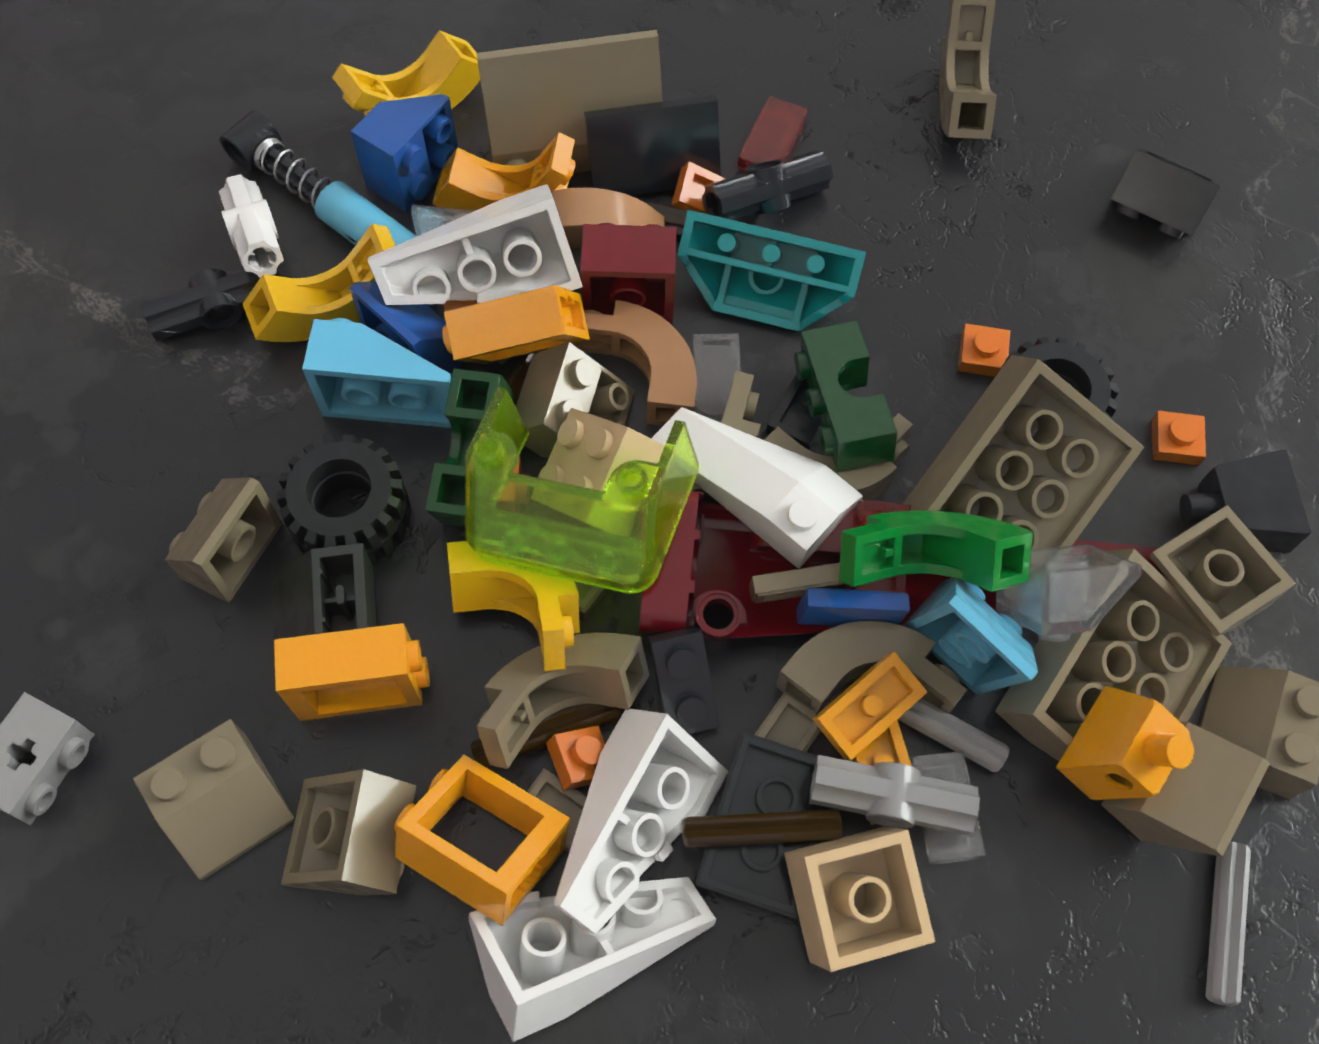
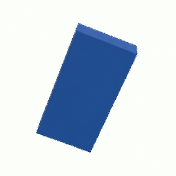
(844, 606)

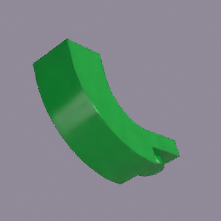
(938, 543)

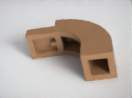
(599, 206)
(654, 348)

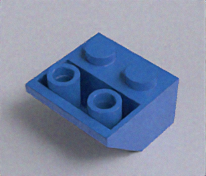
(405, 147)

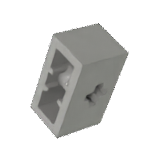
(55, 742)

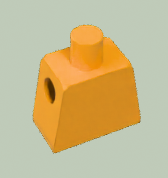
(1125, 747)

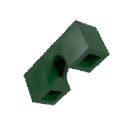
(465, 408)
(852, 427)

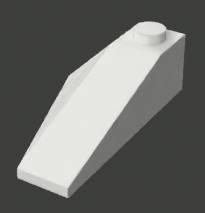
(482, 255)
(767, 487)
(634, 810)
(550, 966)

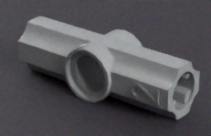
(894, 795)

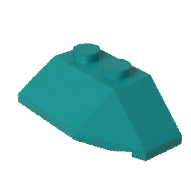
(767, 271)

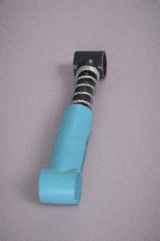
(258, 145)

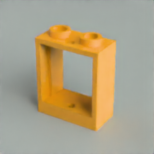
(515, 325)
(350, 672)
(458, 873)

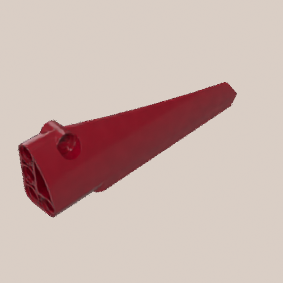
(719, 554)

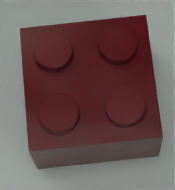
(628, 266)

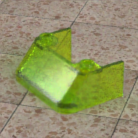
(569, 530)

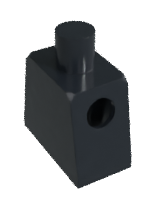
(1260, 494)

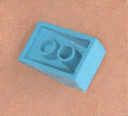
(372, 377)
(973, 638)

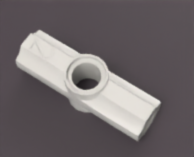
(250, 226)

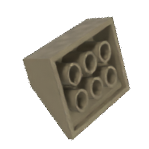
(549, 86)
(1029, 457)
(1142, 646)

